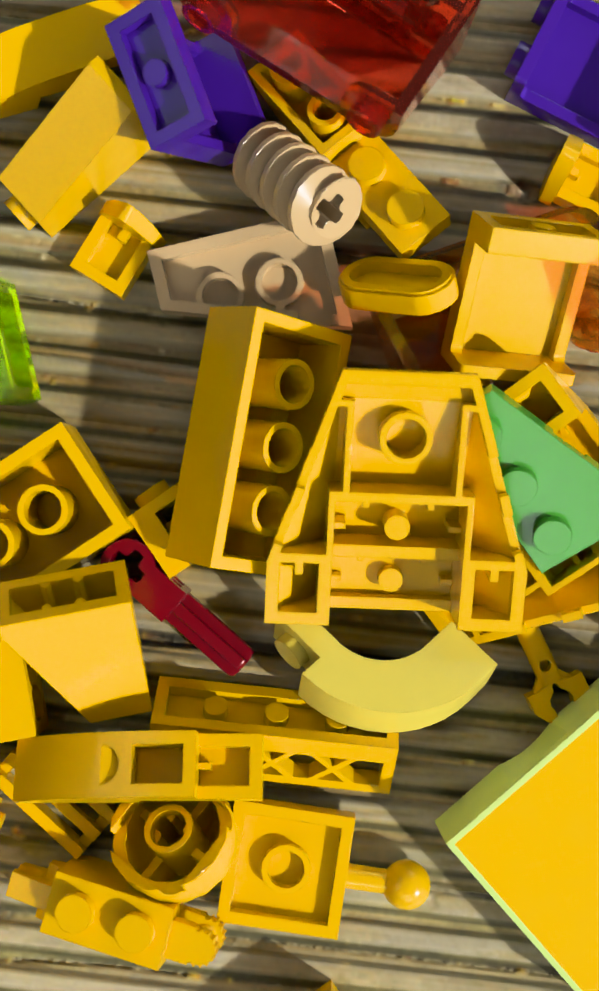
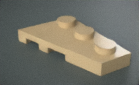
(251, 268)

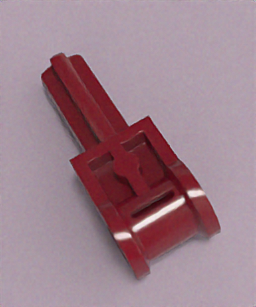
(173, 602)

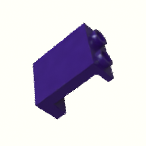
(561, 68)
(185, 92)

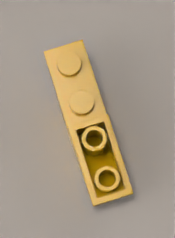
(392, 196)
(139, 767)

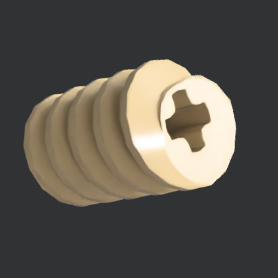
(296, 184)

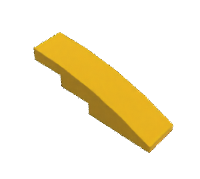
(53, 51)

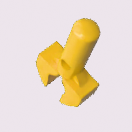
(546, 675)

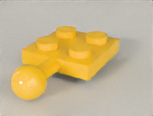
(296, 870)

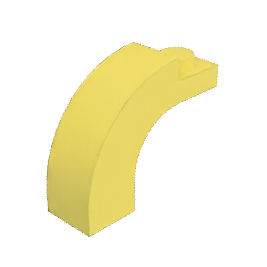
(385, 693)

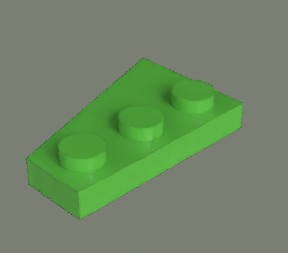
(547, 482)

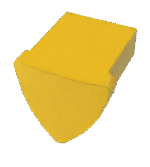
(572, 176)
(117, 248)

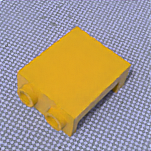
(518, 295)

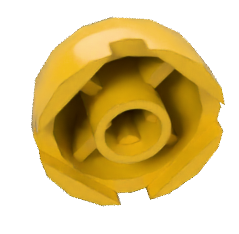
(174, 846)

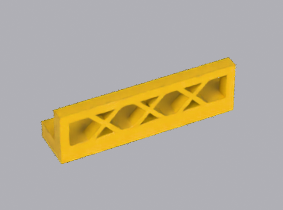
(287, 727)

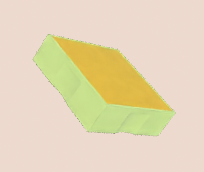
(536, 840)

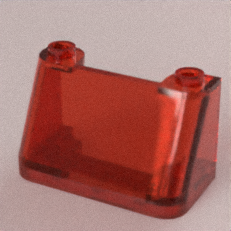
(352, 55)

